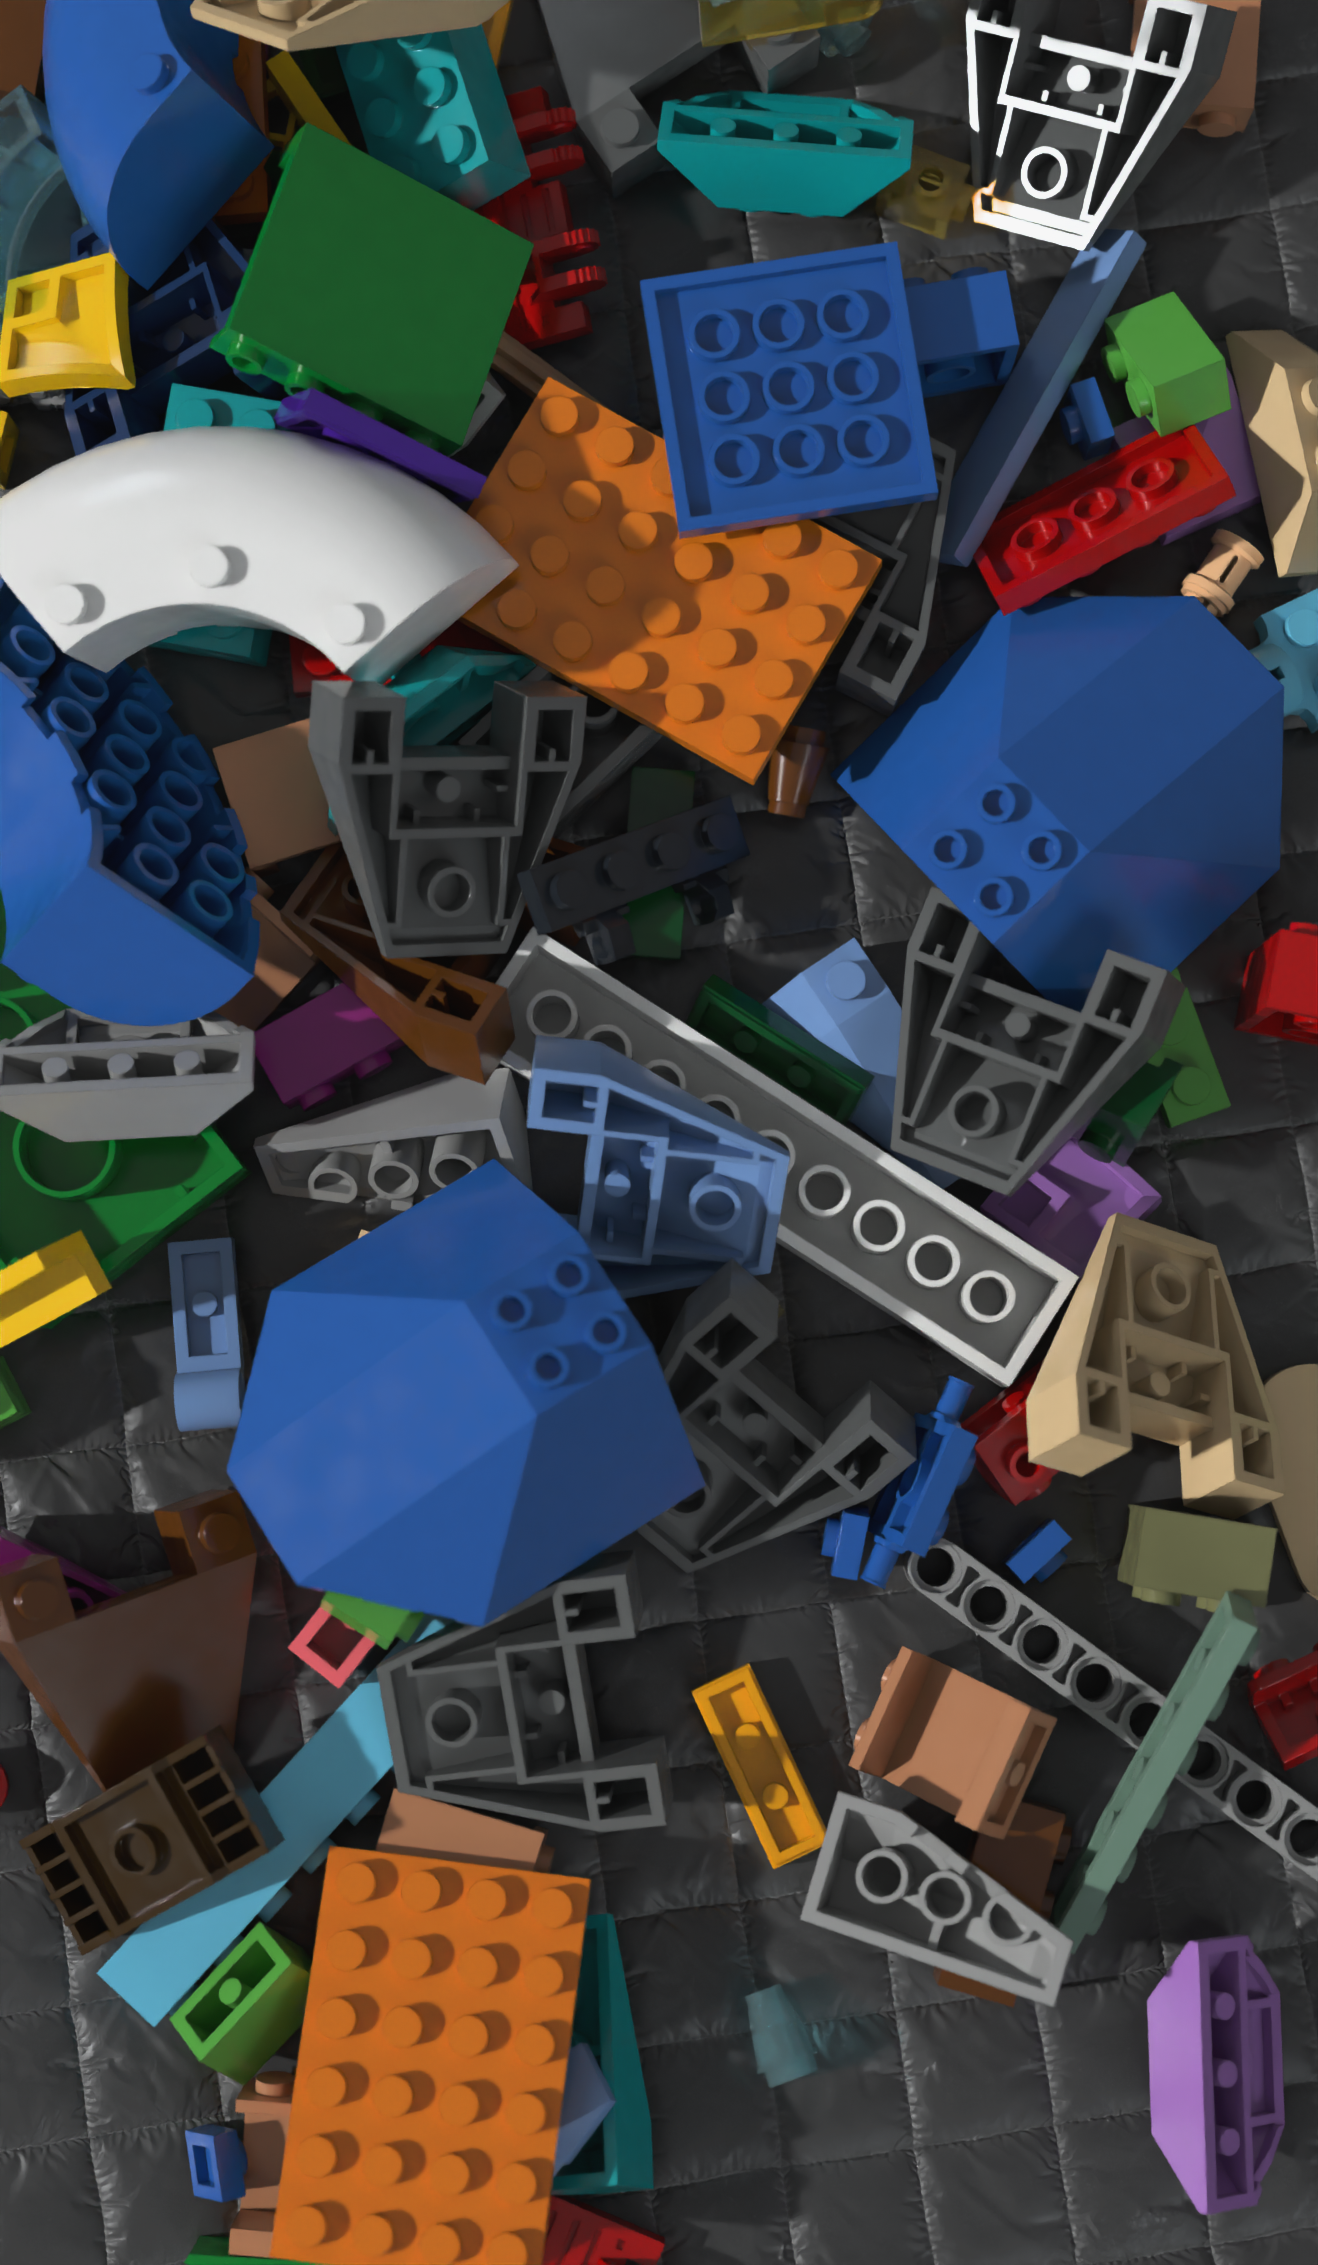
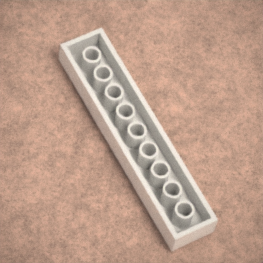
(843, 1198)

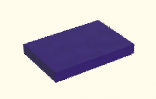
(328, 419)

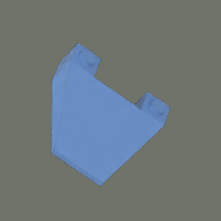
(664, 1175)

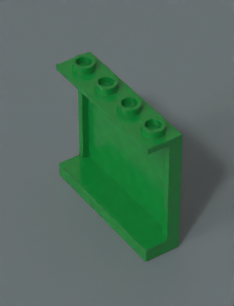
(374, 292)

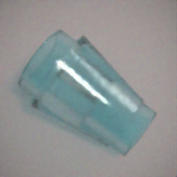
(779, 2037)

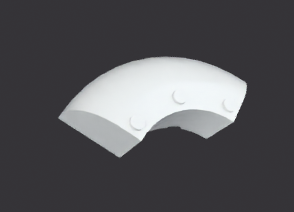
(243, 536)

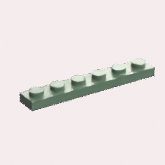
(1164, 1752)

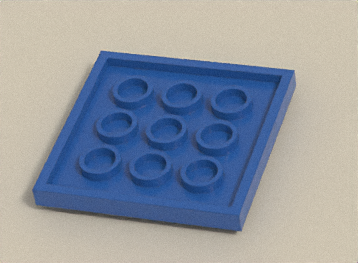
(788, 390)

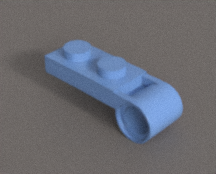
(206, 1334)

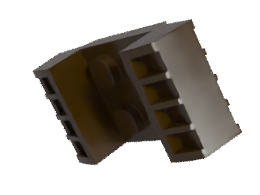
(152, 1840)

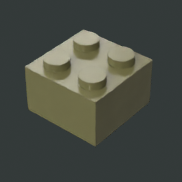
(1194, 1556)

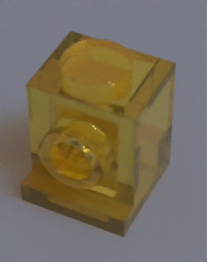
(923, 209)

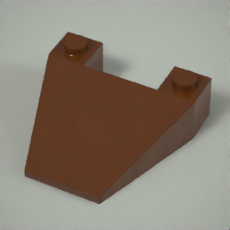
(429, 1002)
(148, 1664)

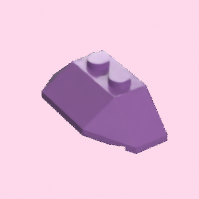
(1217, 2071)

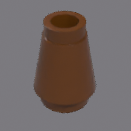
(795, 770)

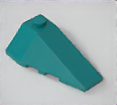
(620, 2148)

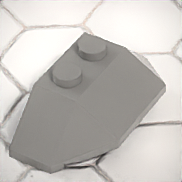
(122, 1080)

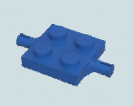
(914, 1504)

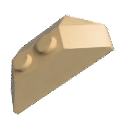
(1280, 413)

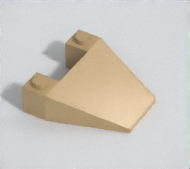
(326, 23)
(1162, 1356)

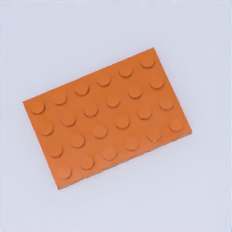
(681, 634)
(431, 2064)

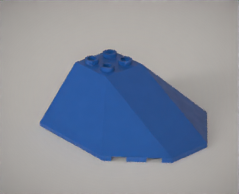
(1086, 782)
(456, 1410)

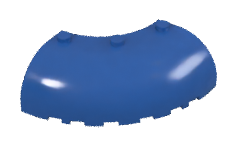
(146, 123)
(113, 841)

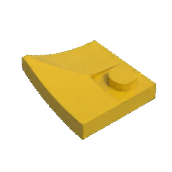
(67, 329)

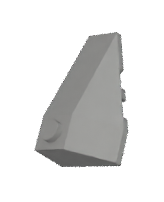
(401, 1143)
(918, 1897)

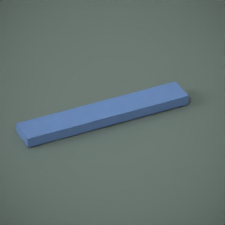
(1035, 390)

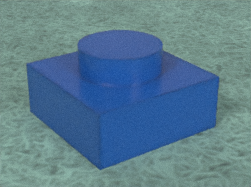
(1086, 419)
(845, 1541)
(1038, 1553)
(216, 2162)

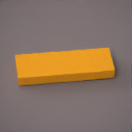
(760, 1765)

